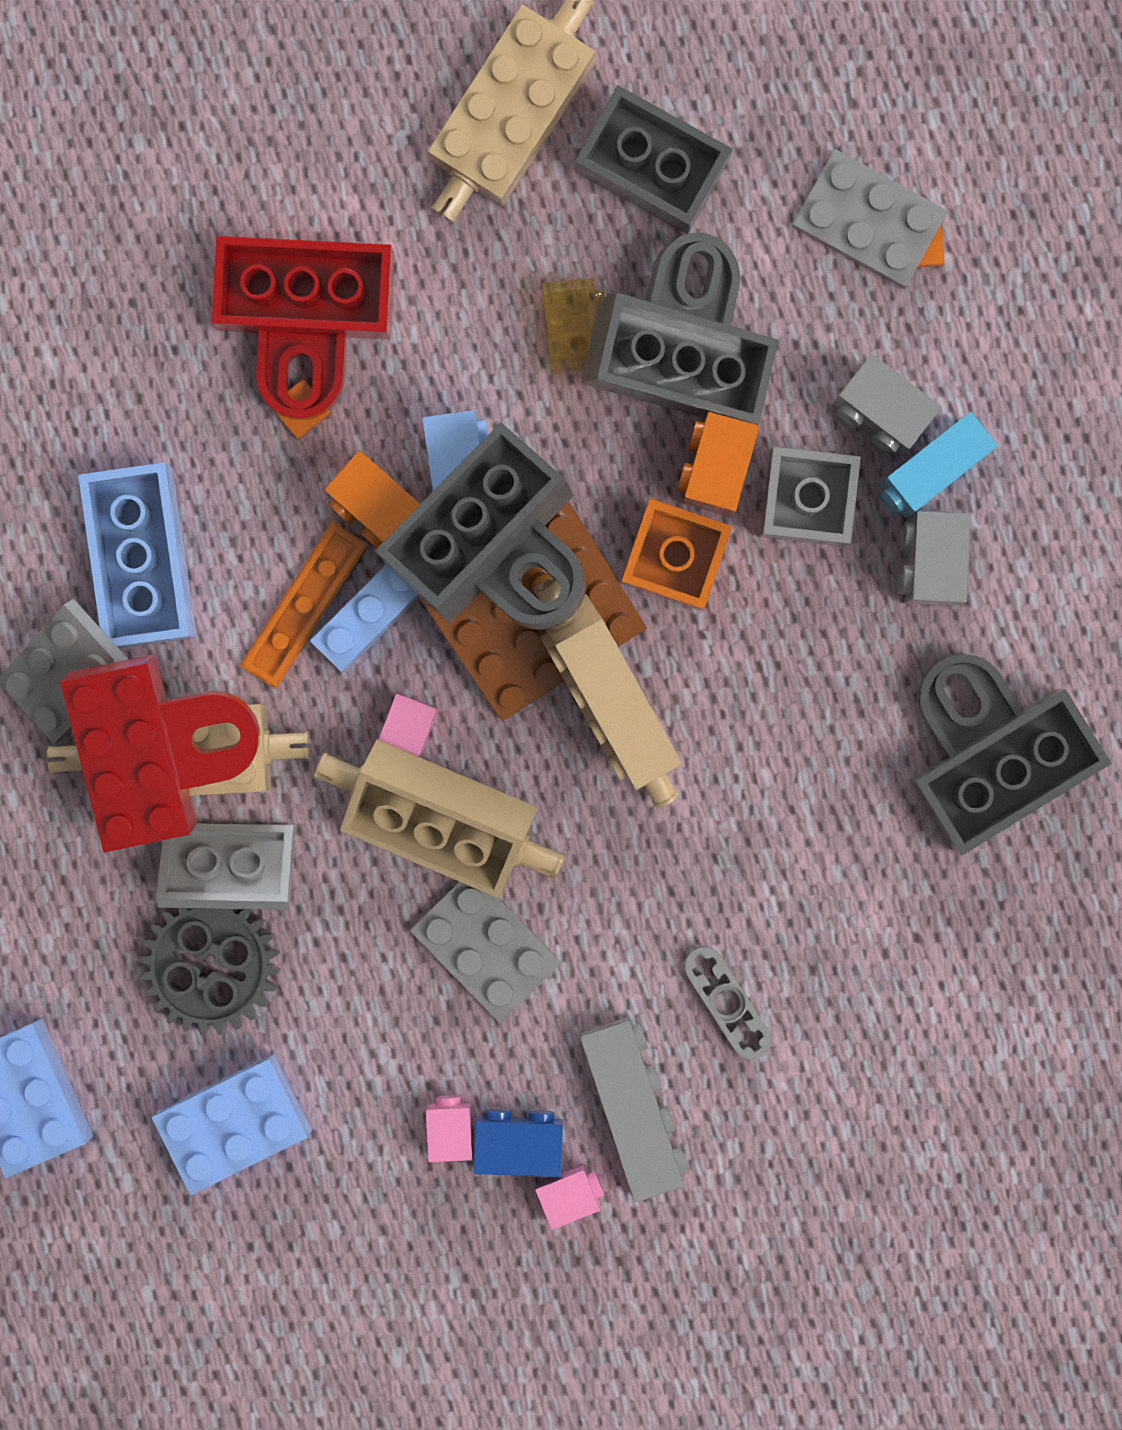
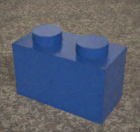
(518, 1144)

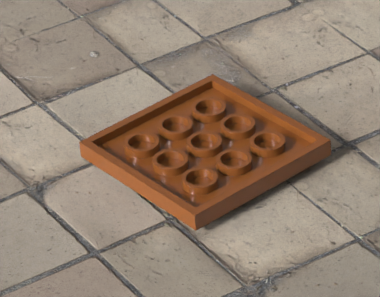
(512, 659)

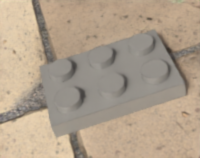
(869, 218)
(63, 645)
(227, 867)
(486, 948)

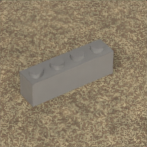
(632, 1108)

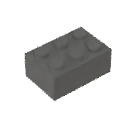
(652, 159)

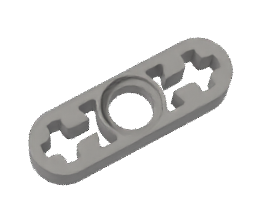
(735, 1035)

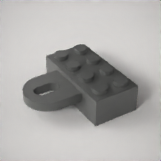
(680, 346)
(485, 533)
(1002, 757)

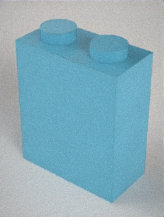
(936, 466)

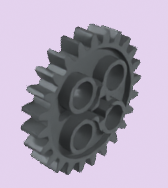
(197, 1001)

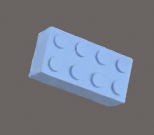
(137, 555)

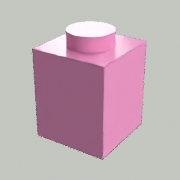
(408, 724)
(449, 1130)
(569, 1196)

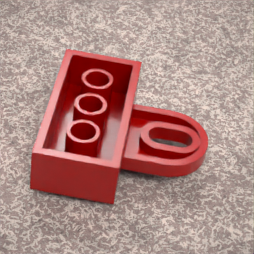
(304, 303)
(143, 749)

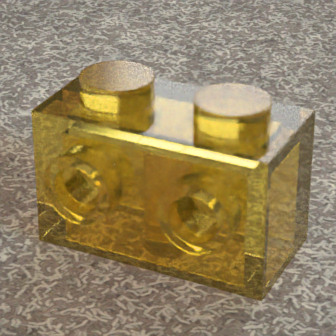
(570, 322)

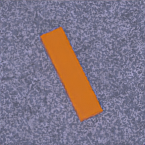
(304, 605)

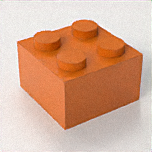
(719, 465)
(371, 497)
(676, 554)

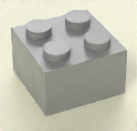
(885, 407)
(810, 496)
(935, 558)

